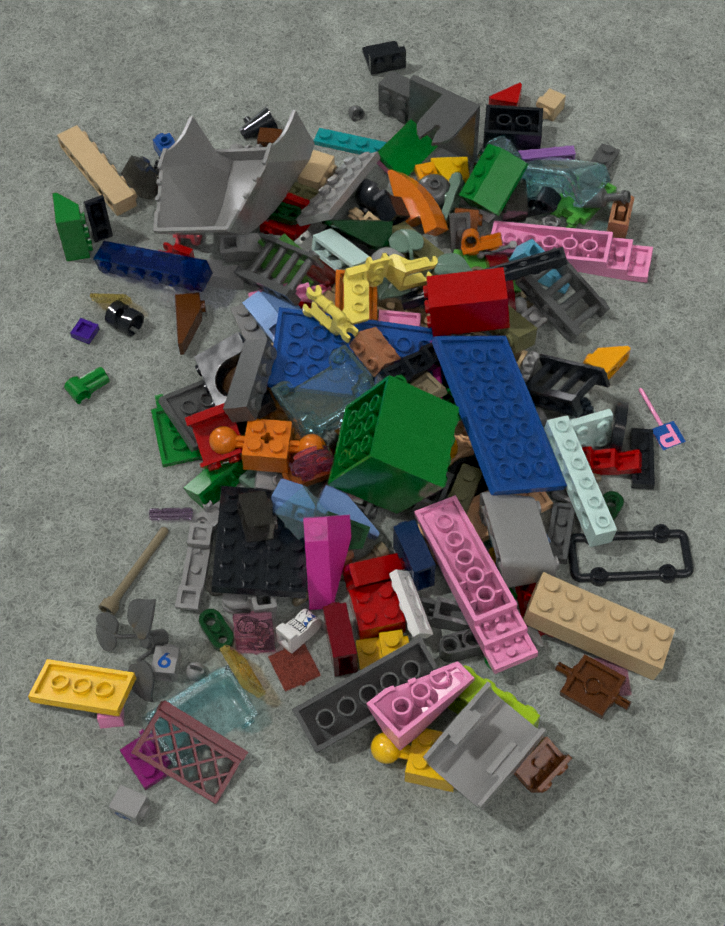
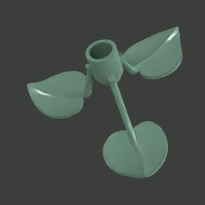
(408, 241)

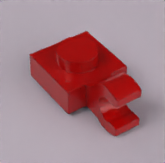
(178, 249)

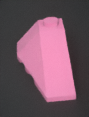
(411, 707)

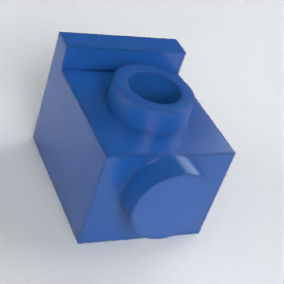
(162, 141)

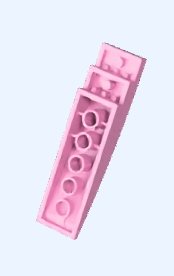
(584, 249)
(476, 585)

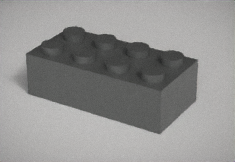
(394, 96)

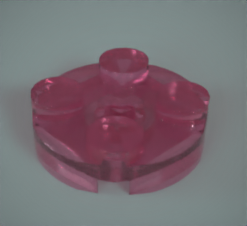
(311, 462)

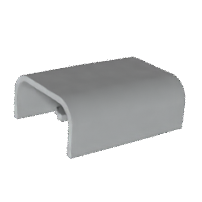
(483, 747)

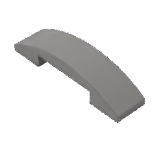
(196, 567)

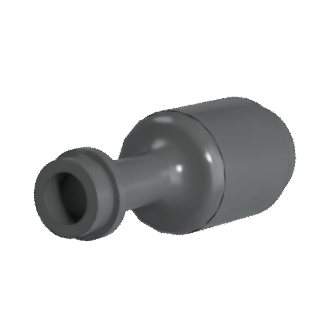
(602, 197)

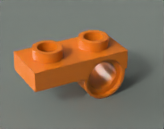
(488, 242)

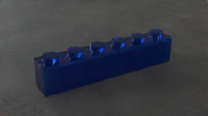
(153, 266)

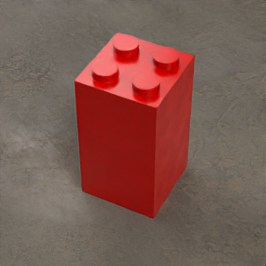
(466, 302)

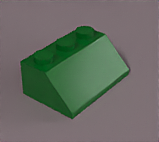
(493, 180)
(71, 228)

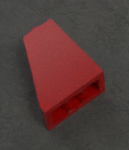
(371, 571)

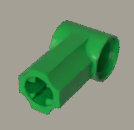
(83, 387)

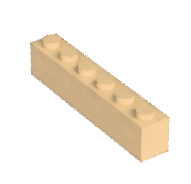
(97, 170)

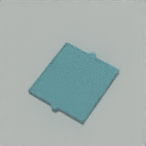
(297, 507)

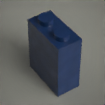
(415, 554)

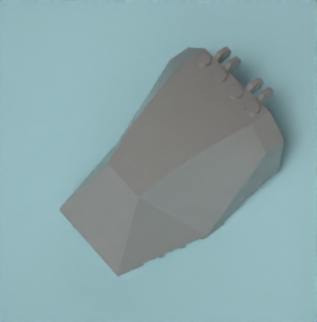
(226, 188)

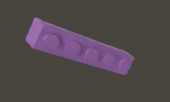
(565, 152)

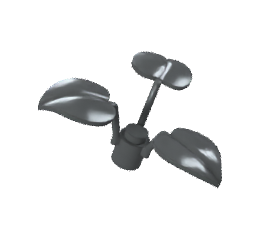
(140, 617)

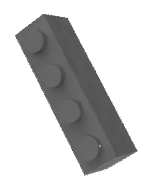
(250, 380)

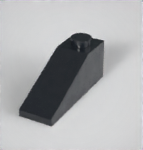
(97, 218)

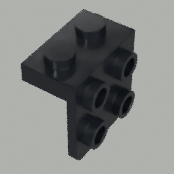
(384, 57)

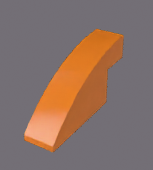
(419, 203)

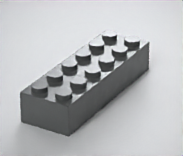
(344, 707)

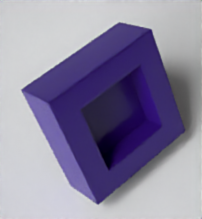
(84, 331)

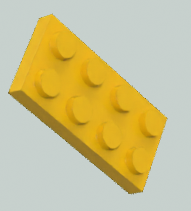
(82, 687)

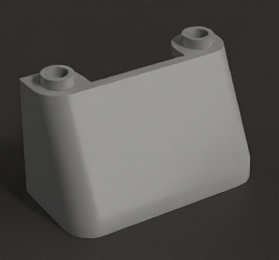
(517, 538)

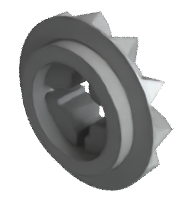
(529, 365)

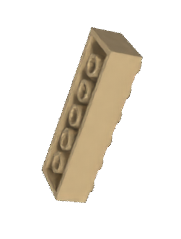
(598, 626)

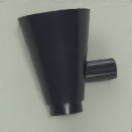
(262, 119)

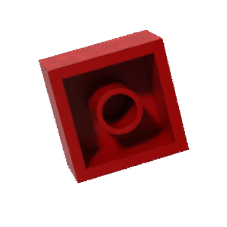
(376, 610)

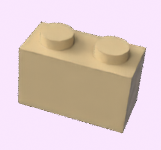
(318, 170)

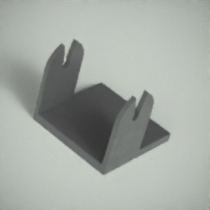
(445, 118)

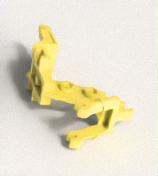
(356, 291)

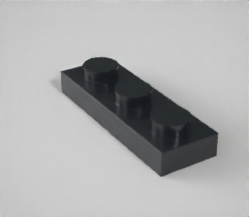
(644, 441)

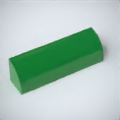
(208, 484)

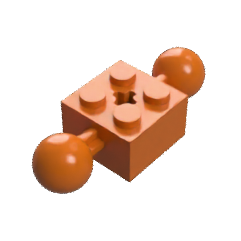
(265, 444)

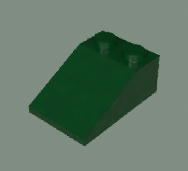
(366, 232)

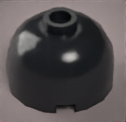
(369, 196)

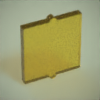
(110, 298)

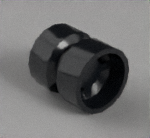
(123, 317)

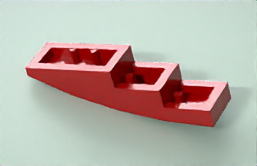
(613, 462)

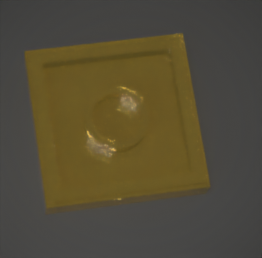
(242, 671)

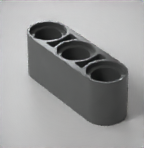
(459, 642)

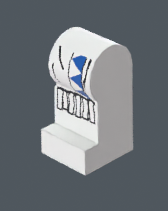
(297, 630)

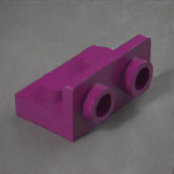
(144, 772)

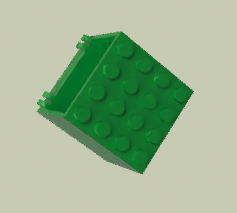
(394, 445)

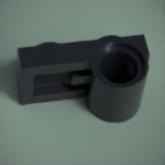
(544, 202)

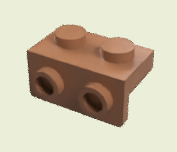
(374, 350)

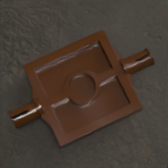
(593, 686)

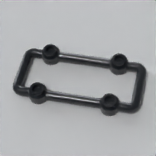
(666, 573)

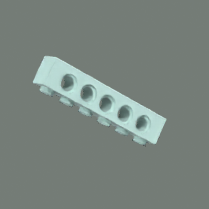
(580, 482)

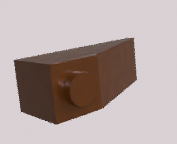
(189, 317)

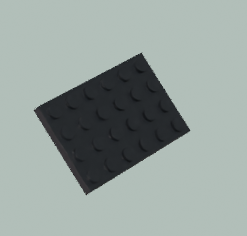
(256, 567)

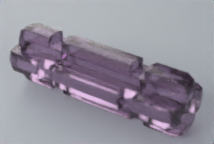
(171, 513)

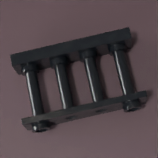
(559, 399)

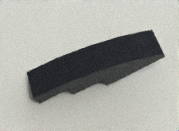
(415, 364)

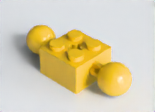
(417, 769)

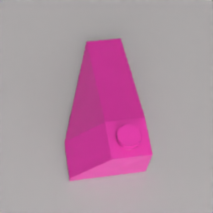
(326, 551)

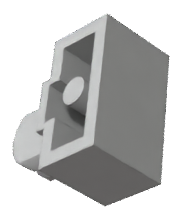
(238, 602)

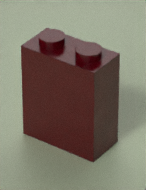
(340, 639)

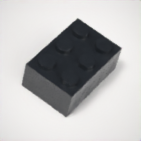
(517, 123)

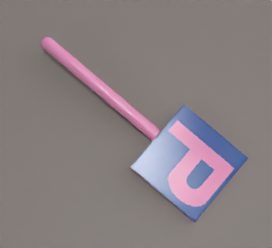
(667, 434)

